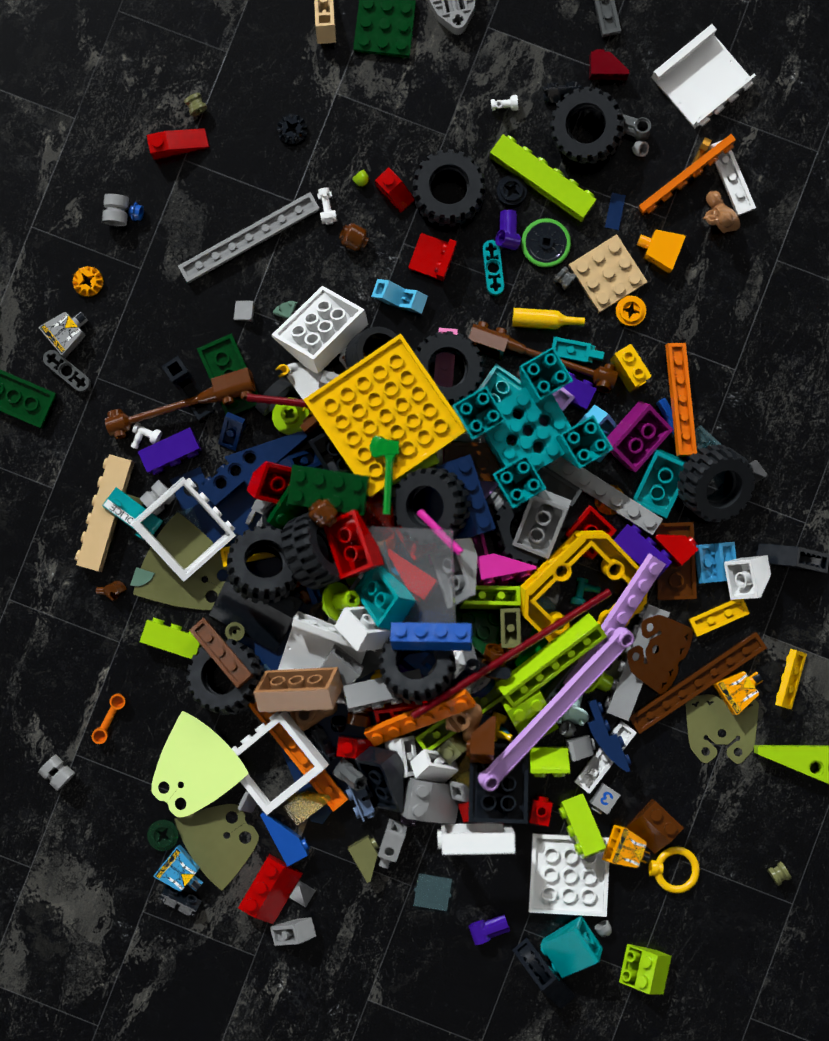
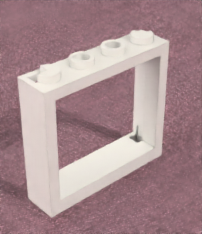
(183, 573)
(304, 744)
(476, 838)

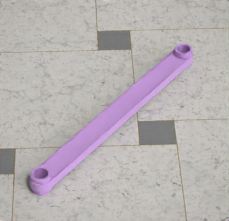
(555, 709)

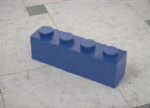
(431, 636)

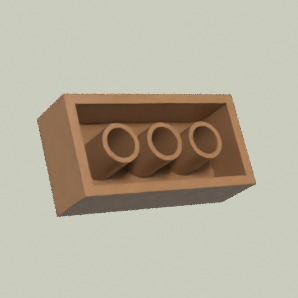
(298, 689)

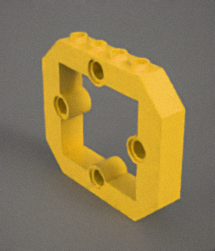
(566, 556)

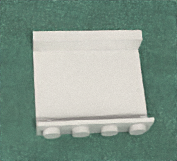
(702, 78)
(311, 643)

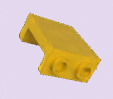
(630, 368)

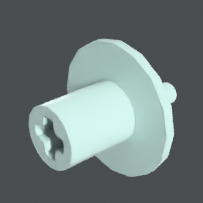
(575, 714)

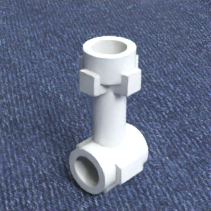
(327, 216)

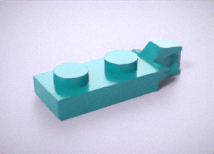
(576, 350)

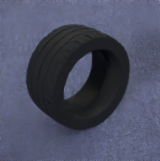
(376, 334)

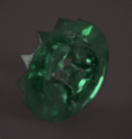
(153, 835)

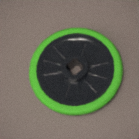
(541, 254)

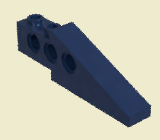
(271, 451)

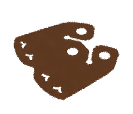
(668, 656)

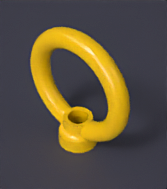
(656, 869)

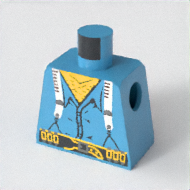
(179, 870)

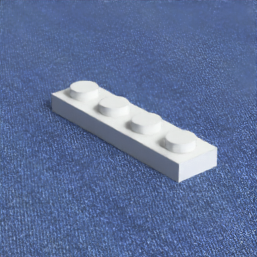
(734, 182)
(600, 763)

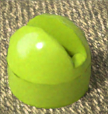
(361, 178)

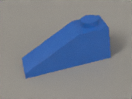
(287, 841)

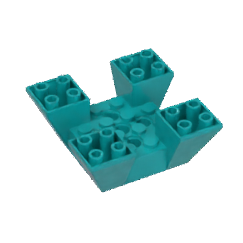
(557, 439)

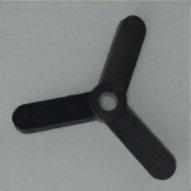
(471, 660)

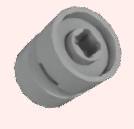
(115, 210)
(150, 497)
(63, 775)

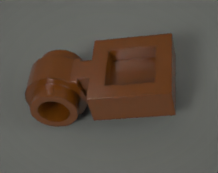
(311, 425)

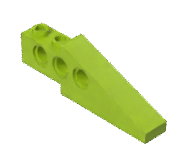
(799, 758)

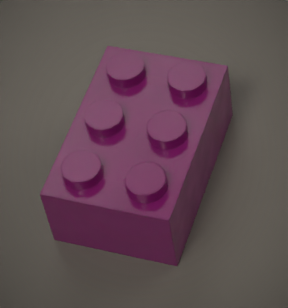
(638, 436)

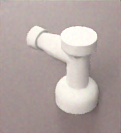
(513, 103)
(141, 431)

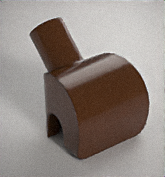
(112, 590)

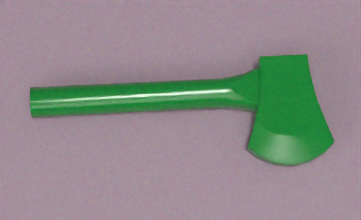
(389, 449)

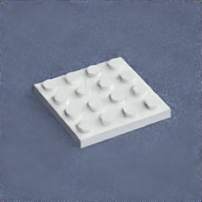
(564, 881)

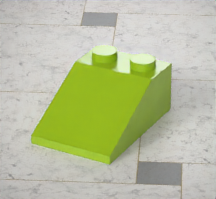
(526, 711)

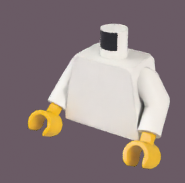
(302, 378)

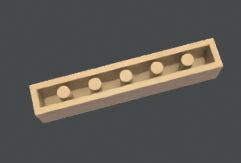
(101, 521)

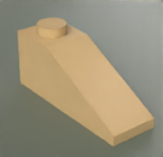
(325, 21)

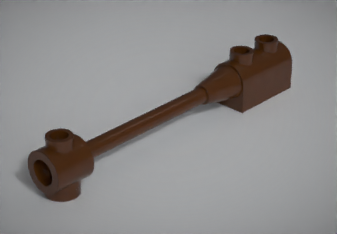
(497, 343)
(224, 390)

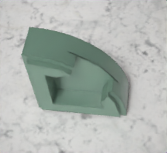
(285, 309)
(141, 577)

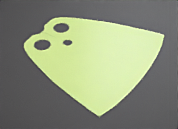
(198, 760)

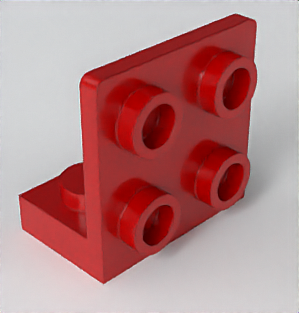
(432, 256)

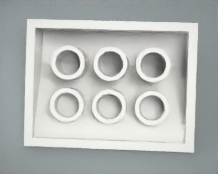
(321, 329)

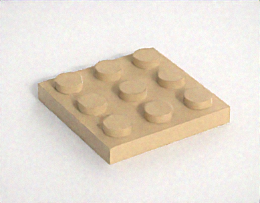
(607, 273)

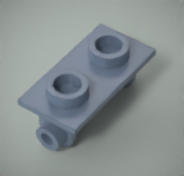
(362, 808)

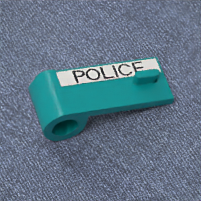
(128, 509)

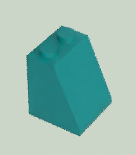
(572, 948)

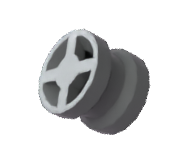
(565, 278)

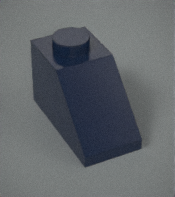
(304, 458)

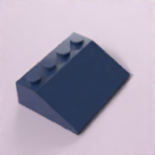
(480, 518)

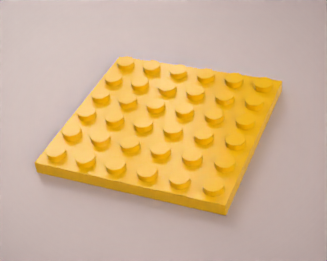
(388, 398)

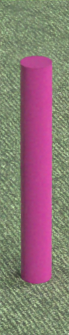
(433, 525)

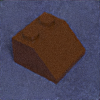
(482, 743)
(655, 826)

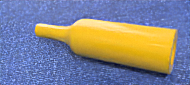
(542, 319)

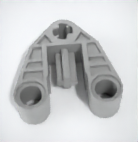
(448, 19)

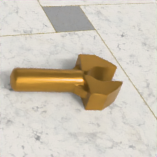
(702, 149)

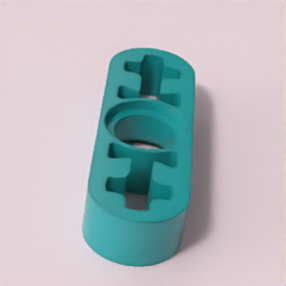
(489, 282)

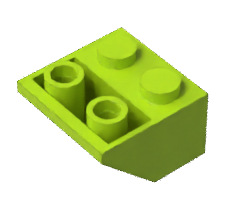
(549, 760)
(645, 969)

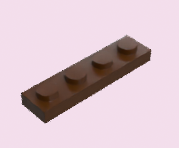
(221, 653)

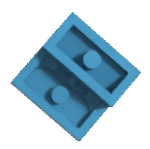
(711, 560)

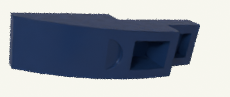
(609, 744)

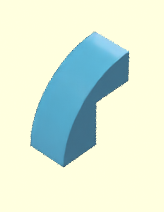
(399, 297)

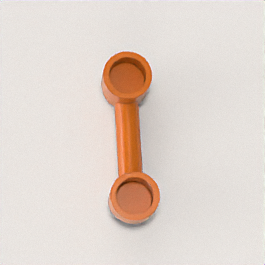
(100, 734)

